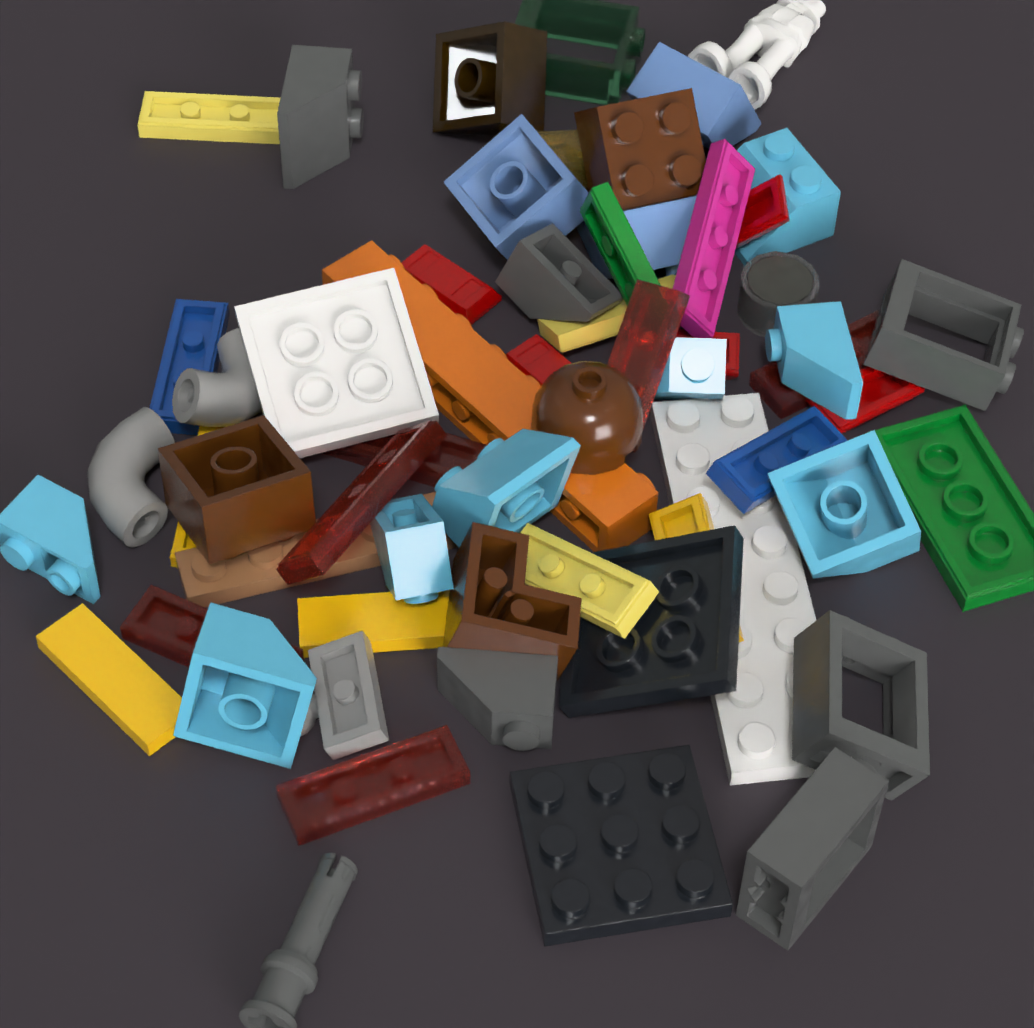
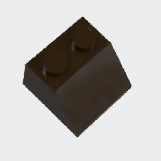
(489, 78)

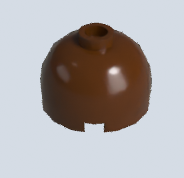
(596, 409)

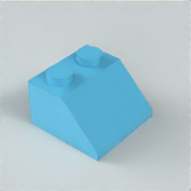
(808, 189)
(507, 484)
(846, 508)
(245, 688)

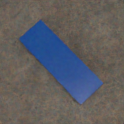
(189, 344)
(744, 470)

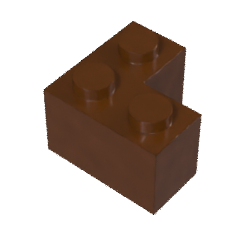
(496, 608)

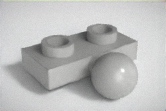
(346, 696)

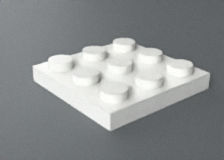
(337, 363)

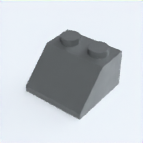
(318, 112)

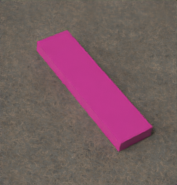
(713, 237)

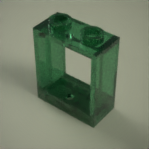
(593, 24)

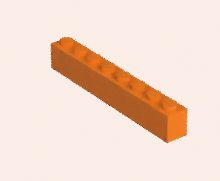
(495, 400)

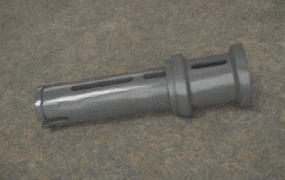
(291, 970)

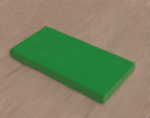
(965, 506)

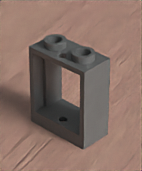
(956, 308)
(817, 721)
(811, 847)

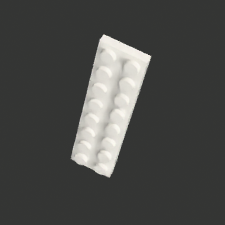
(774, 592)

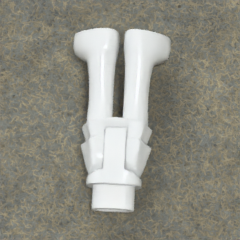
(774, 35)

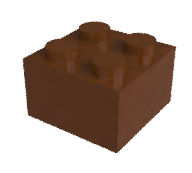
(643, 148)
(237, 489)

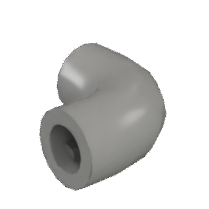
(218, 398)
(119, 473)

